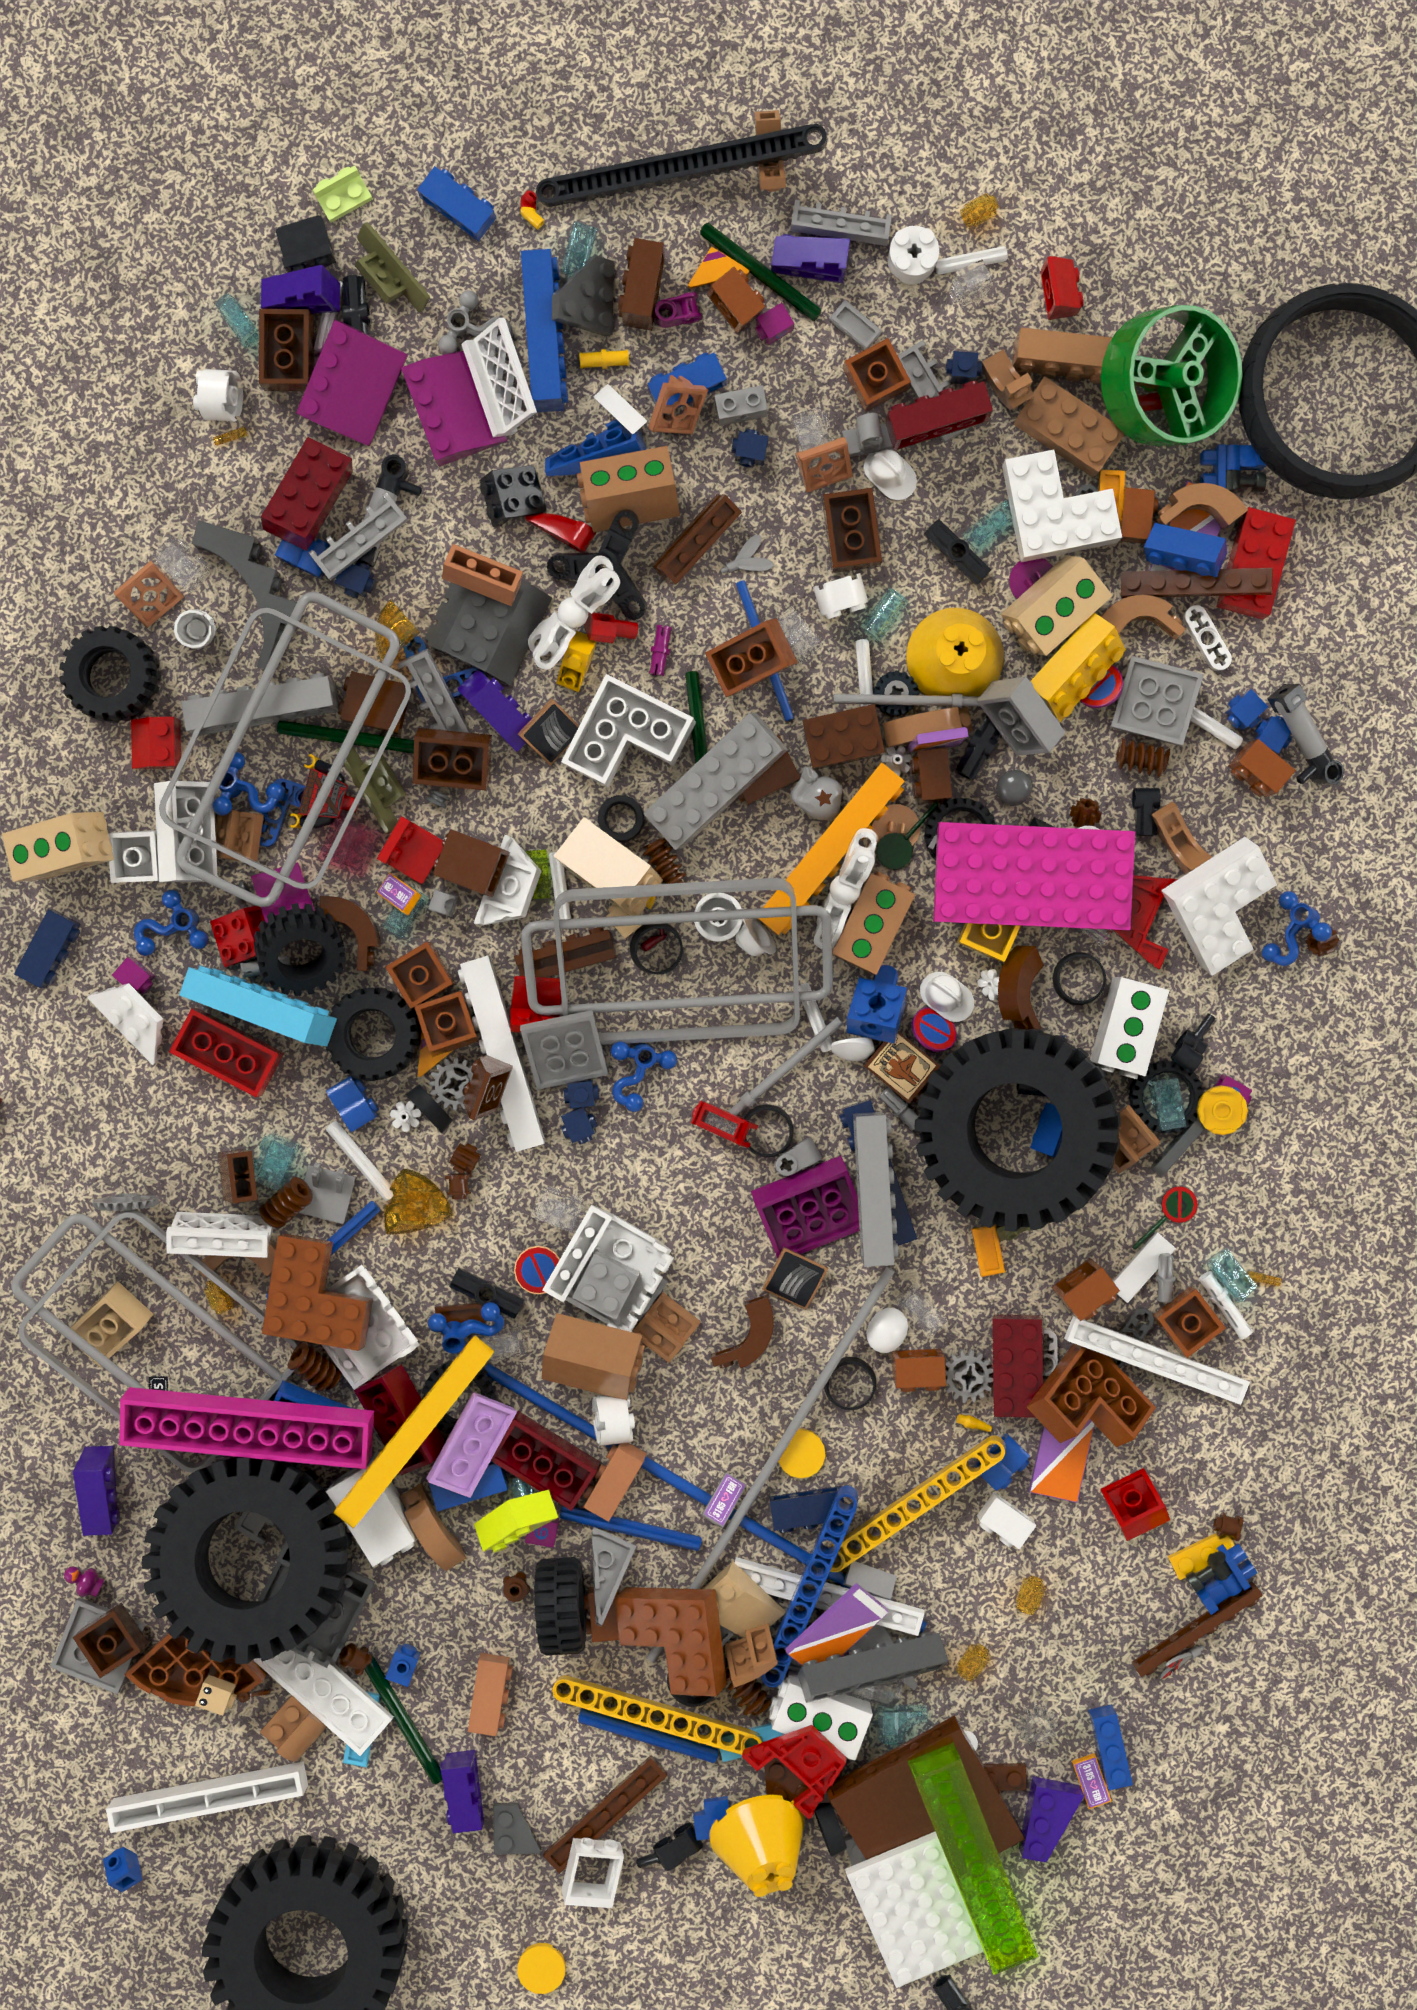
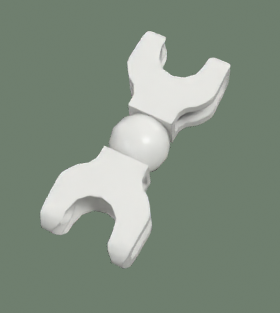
(573, 612)
(847, 886)

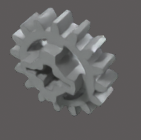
(451, 1072)
(978, 1377)

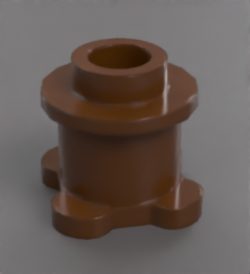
(458, 1185)
(1228, 1526)
(518, 1581)
(355, 1658)

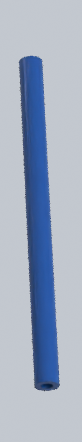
(775, 679)

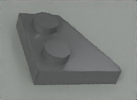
(512, 1831)

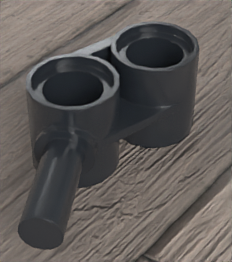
(1191, 1046)
(672, 1852)

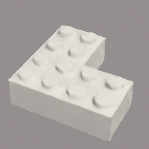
(1046, 520)
(624, 718)
(1208, 902)

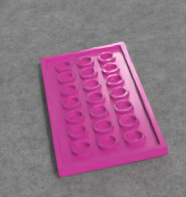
(1034, 876)

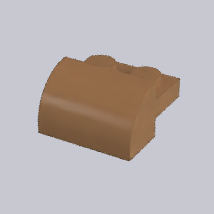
(1135, 1140)
(293, 1729)

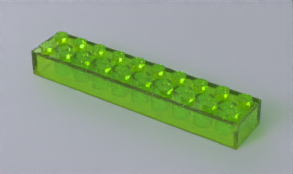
(973, 1858)

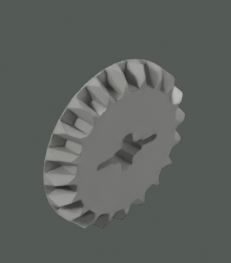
(125, 1202)

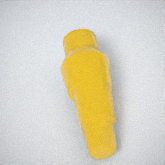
(973, 1423)

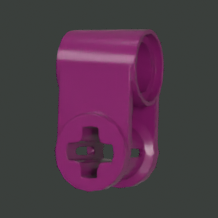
(680, 310)

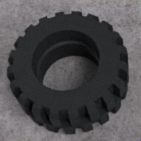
(80, 663)
(405, 1026)
(560, 1606)

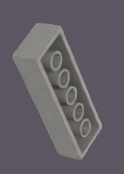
(280, 702)
(715, 781)
(873, 1189)

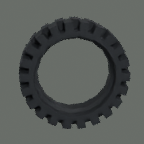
(952, 805)
(1157, 1068)
(481, 1379)

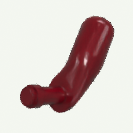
(653, 940)

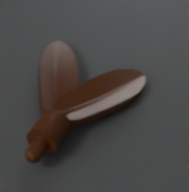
(245, 1696)

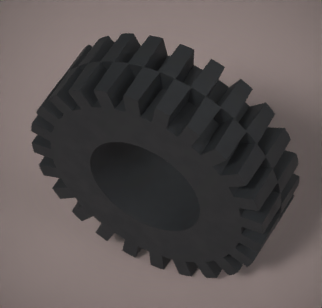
(963, 1168)
(183, 1573)
(314, 1882)

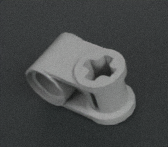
(802, 1156)

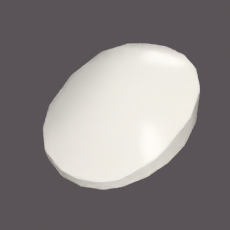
(853, 1048)
(887, 1330)

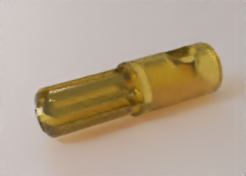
(232, 435)
(1261, 1278)

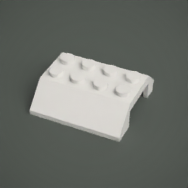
(622, 1242)
(386, 1335)

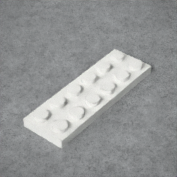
(330, 1697)

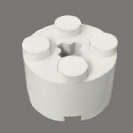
(923, 244)
(218, 395)
(841, 595)
(716, 931)
(612, 1420)

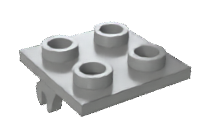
(330, 1193)

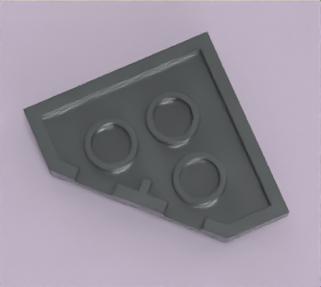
(587, 298)

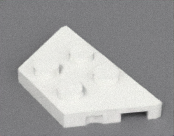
(513, 889)
(132, 1017)

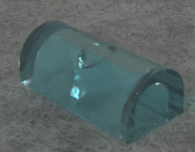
(578, 247)
(237, 320)
(884, 614)
(399, 922)
(1231, 1275)

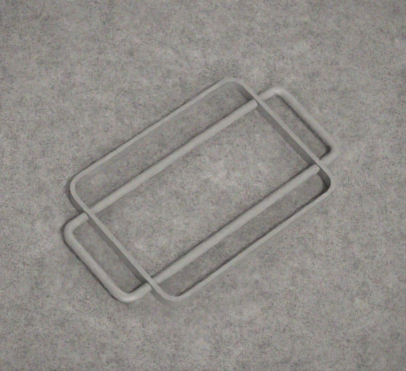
(191, 831)
(681, 889)
(103, 1234)

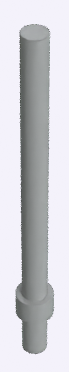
(955, 700)
(749, 1098)

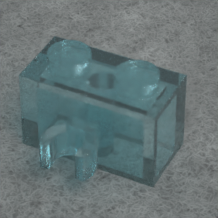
(275, 1160)

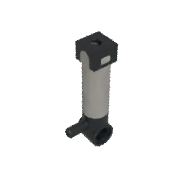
(392, 485)
(1322, 767)

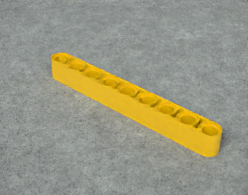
(413, 1431)
(921, 1494)
(644, 1716)

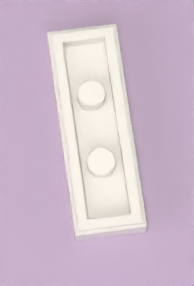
(1141, 1266)

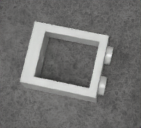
(588, 1893)

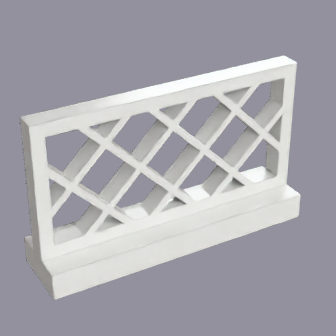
(490, 383)
(211, 1240)

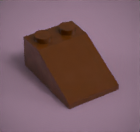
(486, 1086)

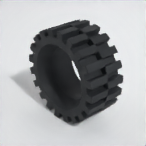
(292, 926)

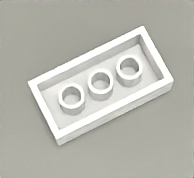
(181, 809)

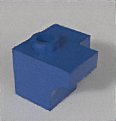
(713, 1809)

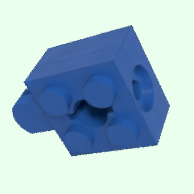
(877, 1006)

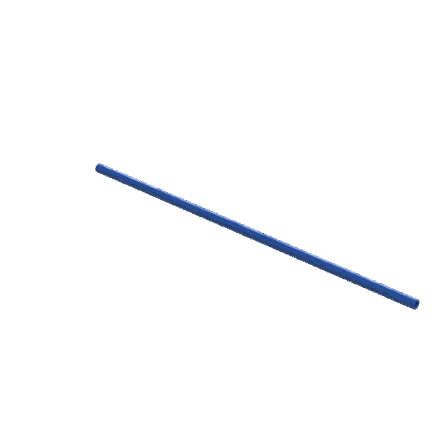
(659, 1471)

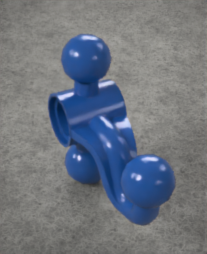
(223, 805)
(171, 899)
(1321, 931)
(621, 1051)
(456, 1332)

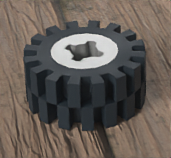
(901, 682)

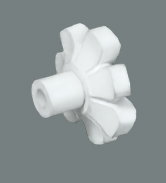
(902, 759)
(990, 983)
(410, 1113)

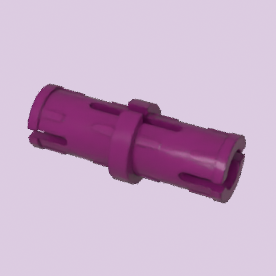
(660, 650)

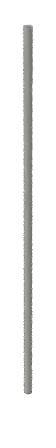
(787, 1437)

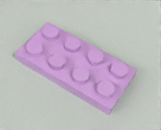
(471, 1445)

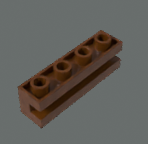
(696, 539)
(577, 953)

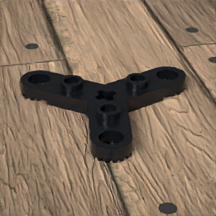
(614, 548)

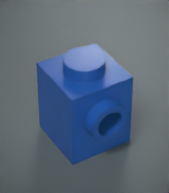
(1245, 710)
(1274, 733)
(403, 1664)
(122, 1869)

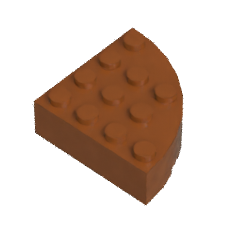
(178, 1673)

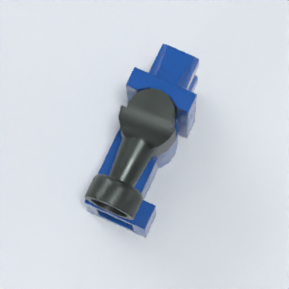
(1227, 467)
(1222, 1576)

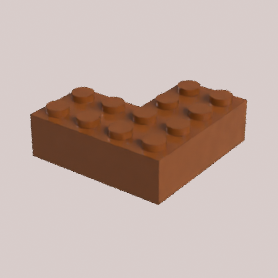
(302, 1307)
(1091, 1388)
(683, 1624)

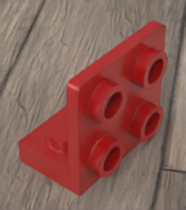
(411, 850)
(236, 933)
(547, 994)

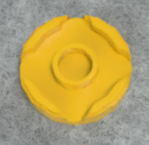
(1222, 1110)
(803, 1455)
(541, 1968)

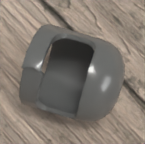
(1014, 787)

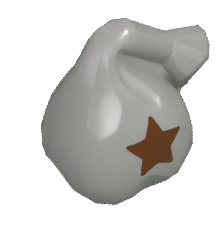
(817, 795)

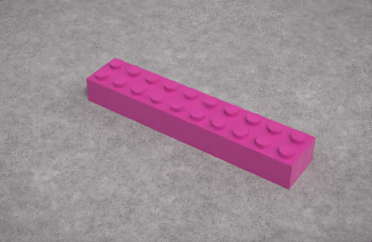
(246, 1428)

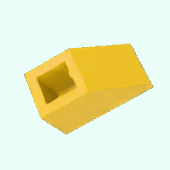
(576, 661)

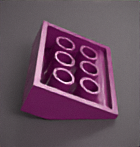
(352, 383)
(449, 407)
(809, 1207)

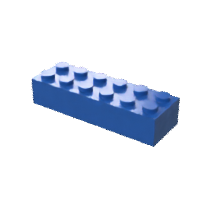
(543, 335)

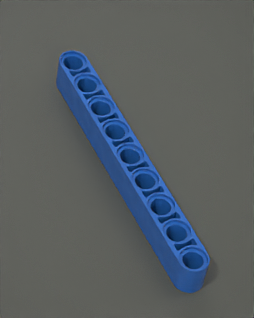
(814, 1576)

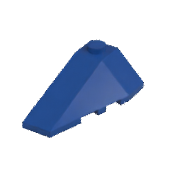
(611, 442)

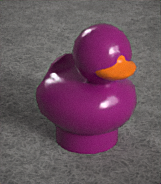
(87, 1583)

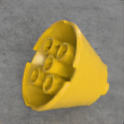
(936, 663)
(760, 1842)

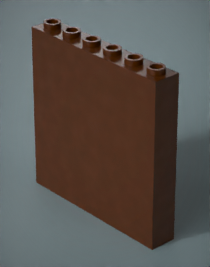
(886, 1808)

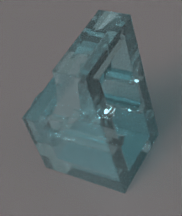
(1167, 1102)
(895, 1722)

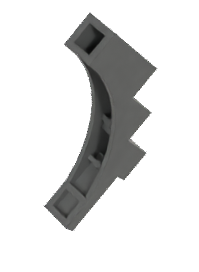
(263, 581)

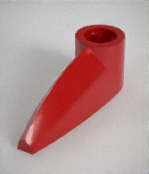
(568, 531)

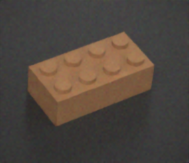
(1059, 354)
(1069, 427)

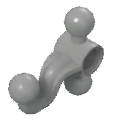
(468, 301)

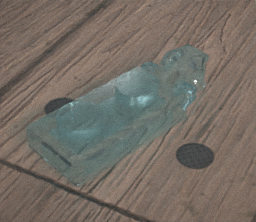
(989, 527)

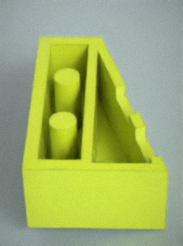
(514, 1520)

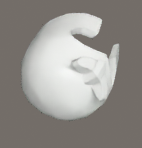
(194, 629)

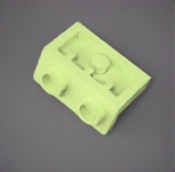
(342, 193)

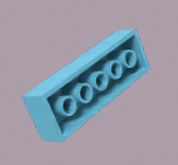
(258, 1005)

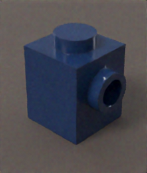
(963, 367)
(750, 448)
(356, 580)
(581, 1094)
(579, 1125)

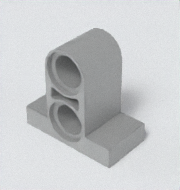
(867, 436)

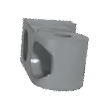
(443, 902)

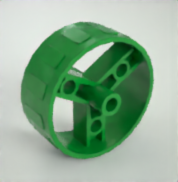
(1174, 380)

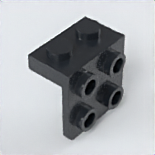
(305, 244)
(512, 494)

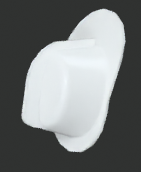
(890, 474)
(755, 938)
(947, 996)

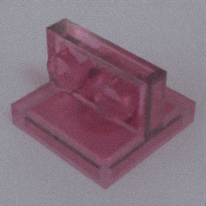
(354, 848)

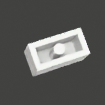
(1006, 1521)

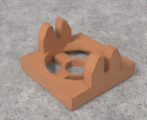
(673, 424)
(829, 476)
(150, 570)

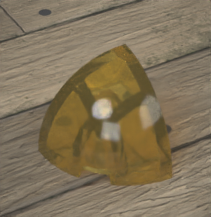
(395, 620)
(414, 1204)

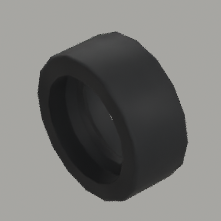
(639, 817)

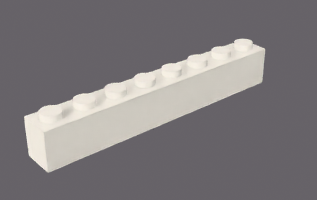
(500, 1043)
(207, 1797)

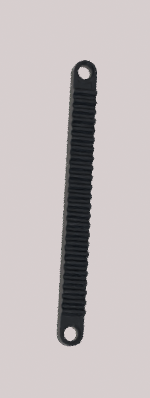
(682, 165)

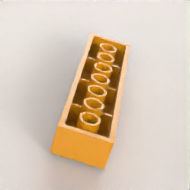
(824, 856)

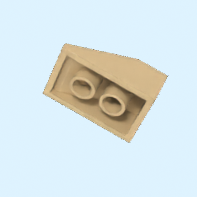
(112, 1320)
(742, 1601)

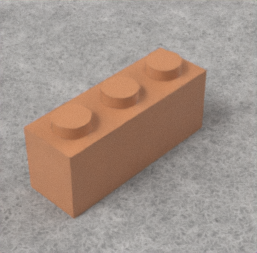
(482, 575)
(613, 1479)
(490, 1694)

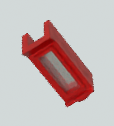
(722, 1123)

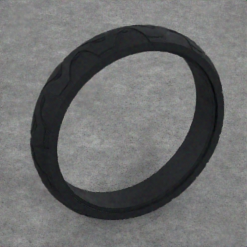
(1254, 416)

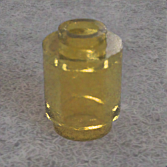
(979, 210)
(218, 1298)
(1030, 1595)
(973, 1662)

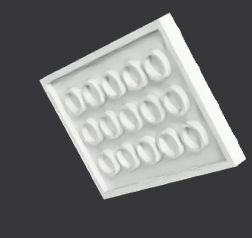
(914, 1909)

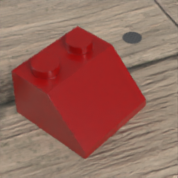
(1060, 288)
(156, 742)
(1135, 1504)

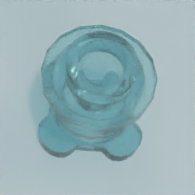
(520, 1488)

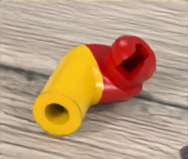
(528, 209)

